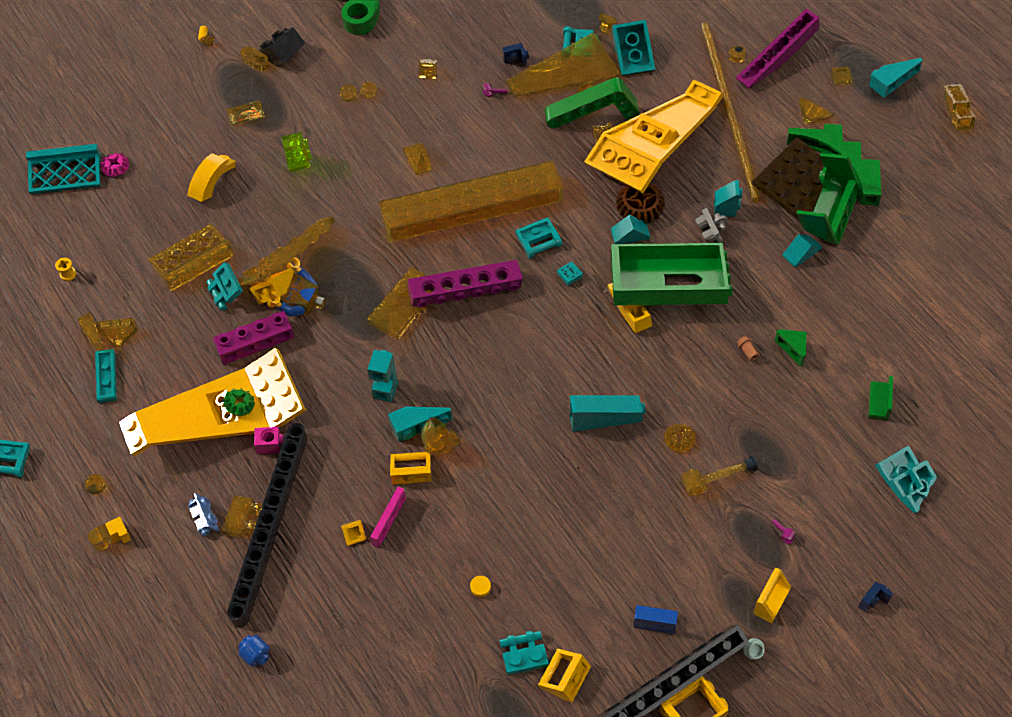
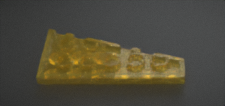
(566, 68)
(273, 262)

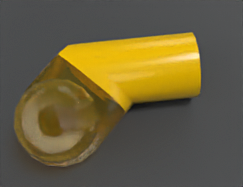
(203, 37)

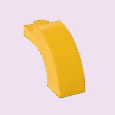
(207, 174)

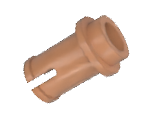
(748, 348)

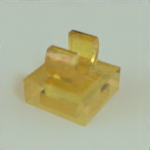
(606, 23)
(428, 68)

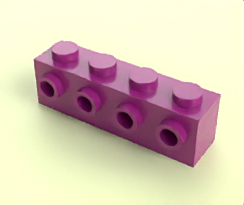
(253, 337)

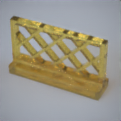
(196, 263)

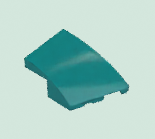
(907, 477)

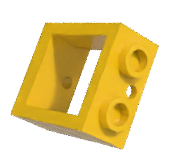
(706, 688)

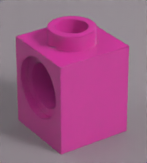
(265, 433)

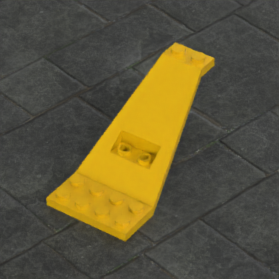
(635, 154)
(202, 416)

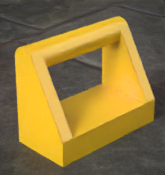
(276, 284)
(410, 474)
(772, 596)
(572, 678)

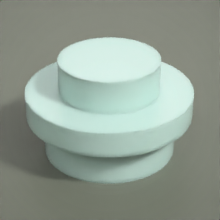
(754, 649)

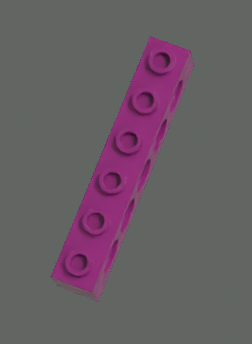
(472, 276)

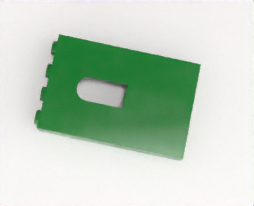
(641, 268)

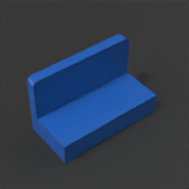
(655, 619)

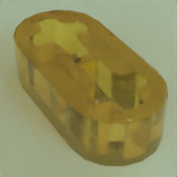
(253, 60)

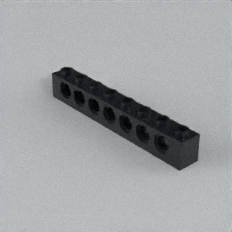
(679, 674)

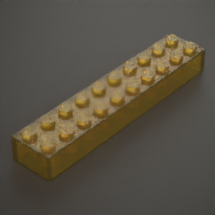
(471, 201)

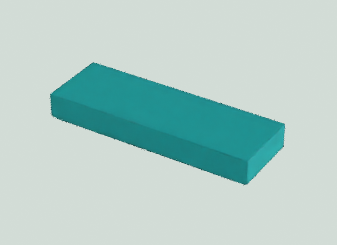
(106, 376)

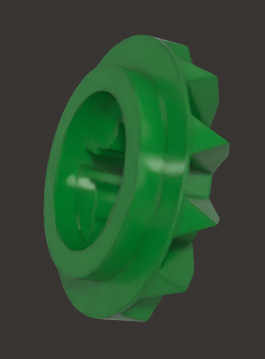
(241, 408)

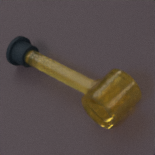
(695, 482)

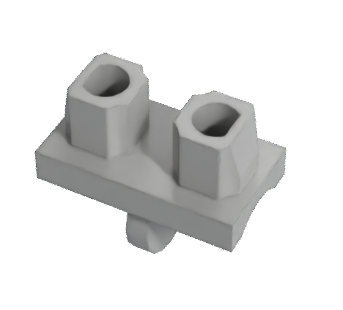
(706, 220)

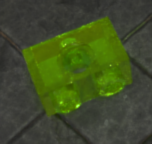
(295, 151)

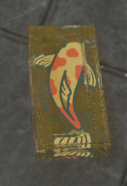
(245, 112)

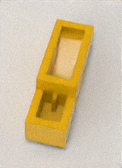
(635, 315)

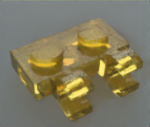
(238, 515)

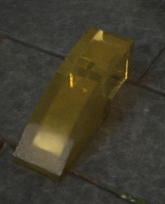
(959, 107)

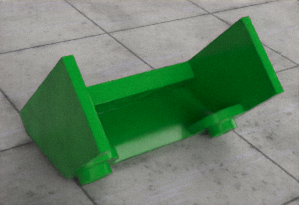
(835, 200)

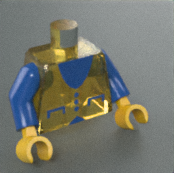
(301, 294)

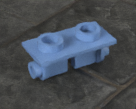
(201, 507)

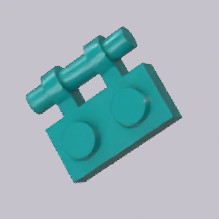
(225, 282)
(526, 658)

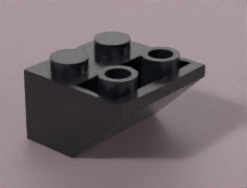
(282, 45)

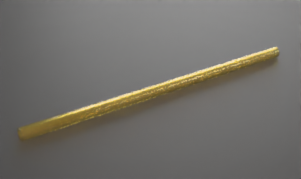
(734, 125)

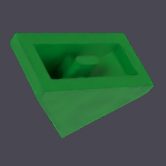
(793, 344)

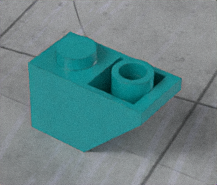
(728, 199)

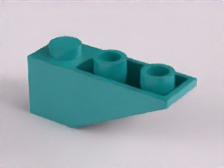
(410, 420)

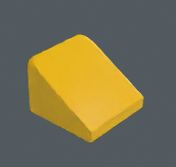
(353, 532)

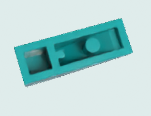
(893, 75)

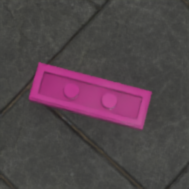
(388, 517)

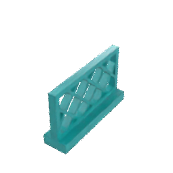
(65, 155)

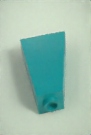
(604, 411)

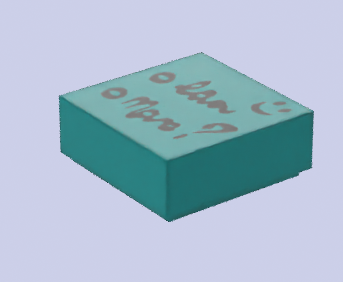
(569, 273)

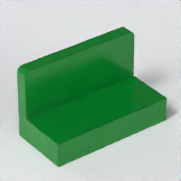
(880, 399)

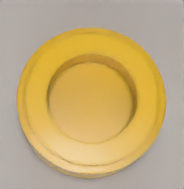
(480, 586)

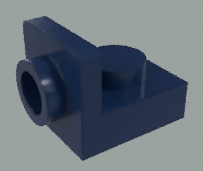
(515, 52)
(876, 592)

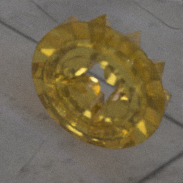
(685, 443)

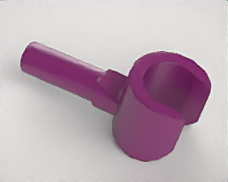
(489, 91)
(788, 534)

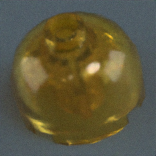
(438, 438)

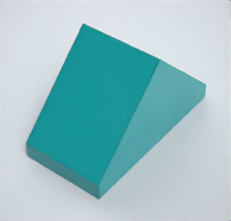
(630, 230)
(801, 249)

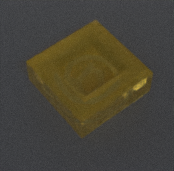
(841, 75)

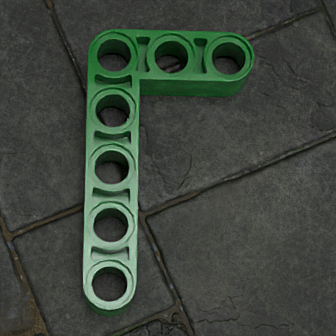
(593, 99)

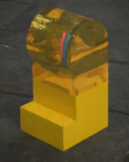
(108, 534)

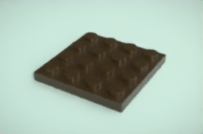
(793, 178)

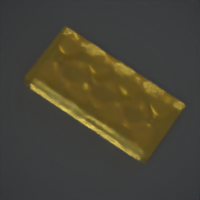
(395, 310)

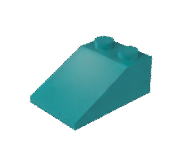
(633, 47)

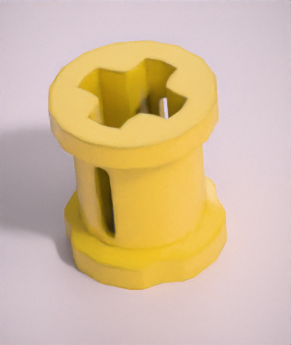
(65, 268)

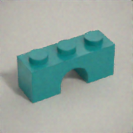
(383, 372)

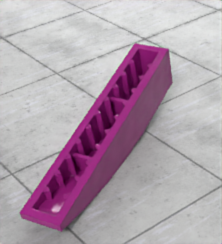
(780, 48)

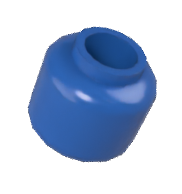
(254, 650)

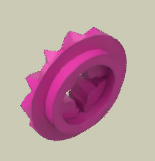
(114, 170)

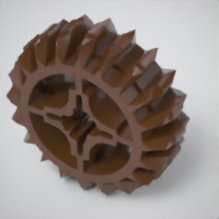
(643, 206)

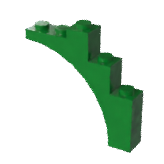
(830, 141)

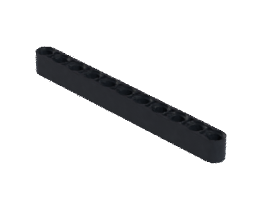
(268, 531)

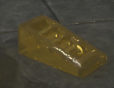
(89, 327)

